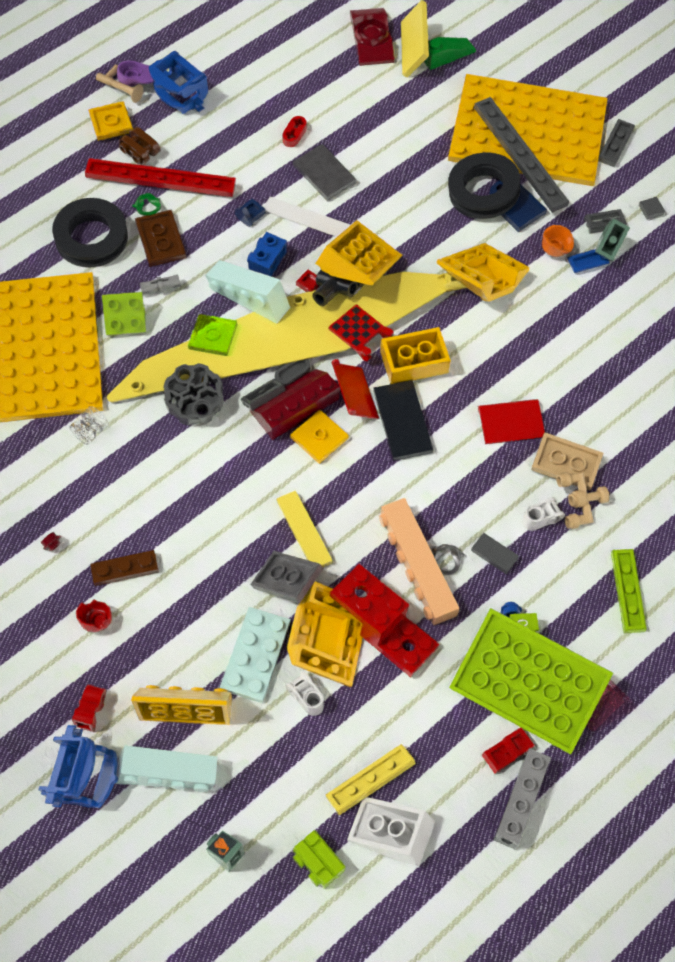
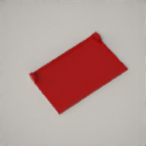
(354, 390)
(511, 421)

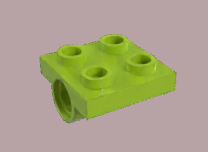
(124, 313)

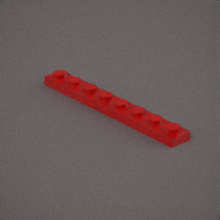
(160, 177)

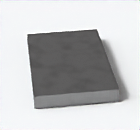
(324, 172)
(286, 576)

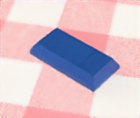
(586, 261)

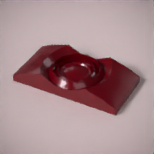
(372, 36)

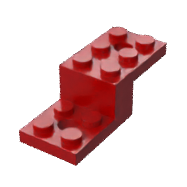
(384, 620)

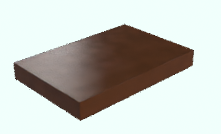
(160, 238)

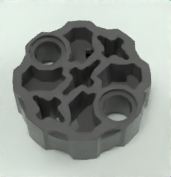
(206, 397)

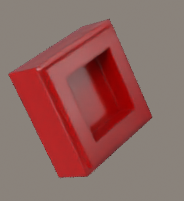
(307, 281)

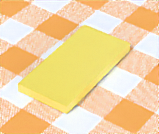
(414, 39)

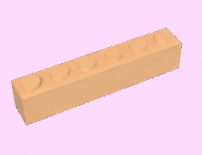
(419, 562)

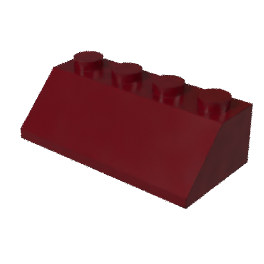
(297, 403)

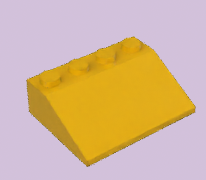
(358, 255)
(183, 705)

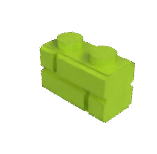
(318, 860)

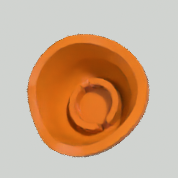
(557, 241)

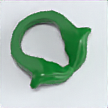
(152, 199)

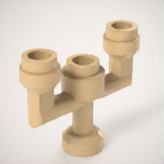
(580, 498)

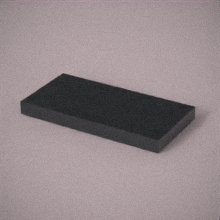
(403, 420)

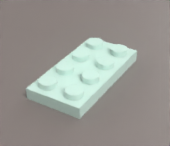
(255, 654)

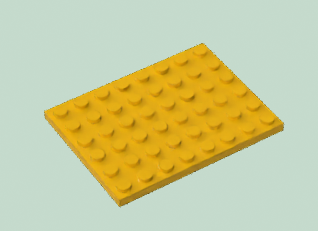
(554, 123)
(48, 347)

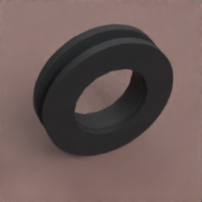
(484, 206)
(90, 254)

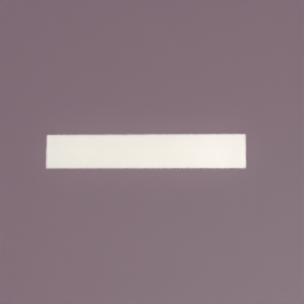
(305, 217)

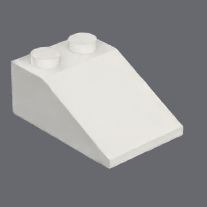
(392, 830)

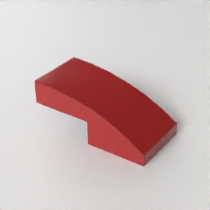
(508, 750)

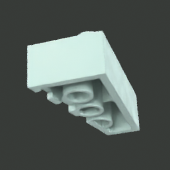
(250, 289)

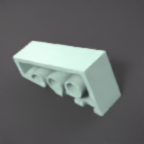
(166, 768)

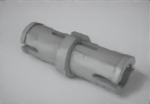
(160, 284)

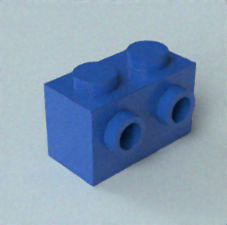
(267, 254)

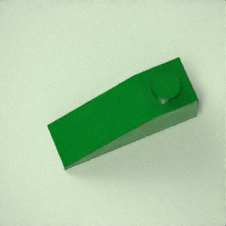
(447, 49)

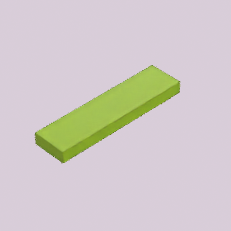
(628, 591)

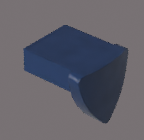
(250, 212)

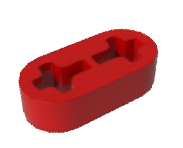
(291, 130)

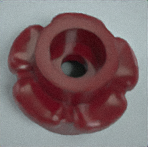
(51, 541)

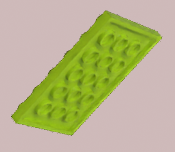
(531, 680)

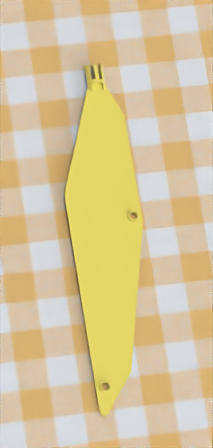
(296, 337)

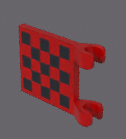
(357, 329)

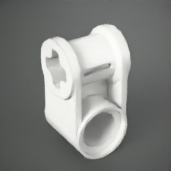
(545, 512)
(303, 691)

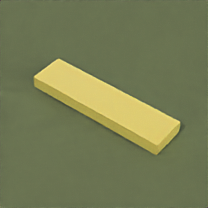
(303, 529)
(370, 779)

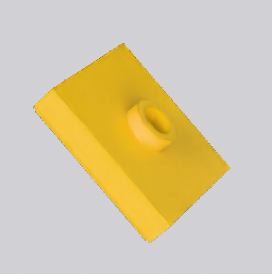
(110, 120)
(319, 436)

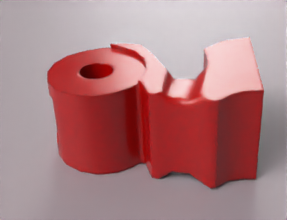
(91, 702)

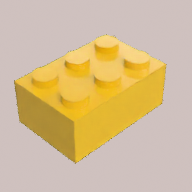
(415, 355)

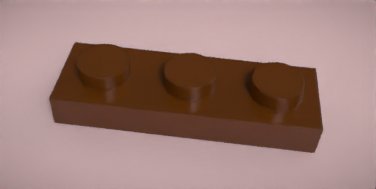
(124, 568)

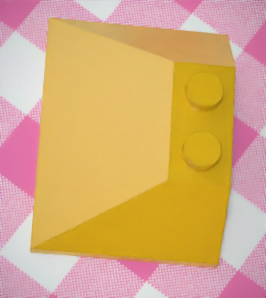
(485, 271)
(325, 637)

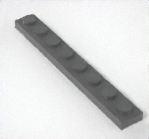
(521, 155)

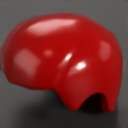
(94, 616)

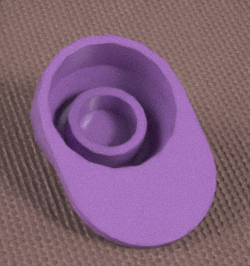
(133, 73)

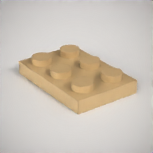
(561, 456)

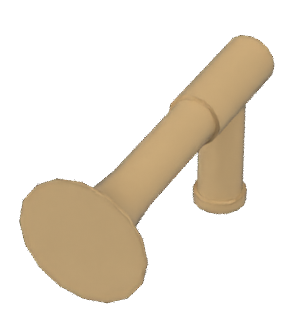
(135, 92)

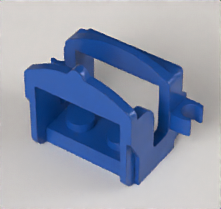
(165, 82)
(74, 769)

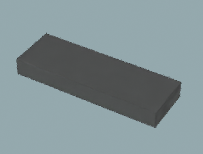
(616, 143)

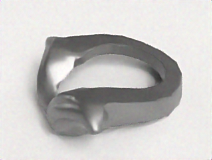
(455, 552)

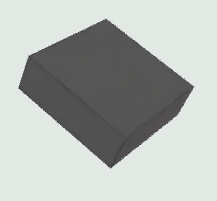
(651, 208)

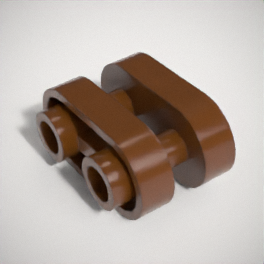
(139, 146)

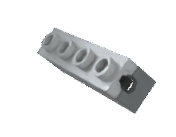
(522, 799)

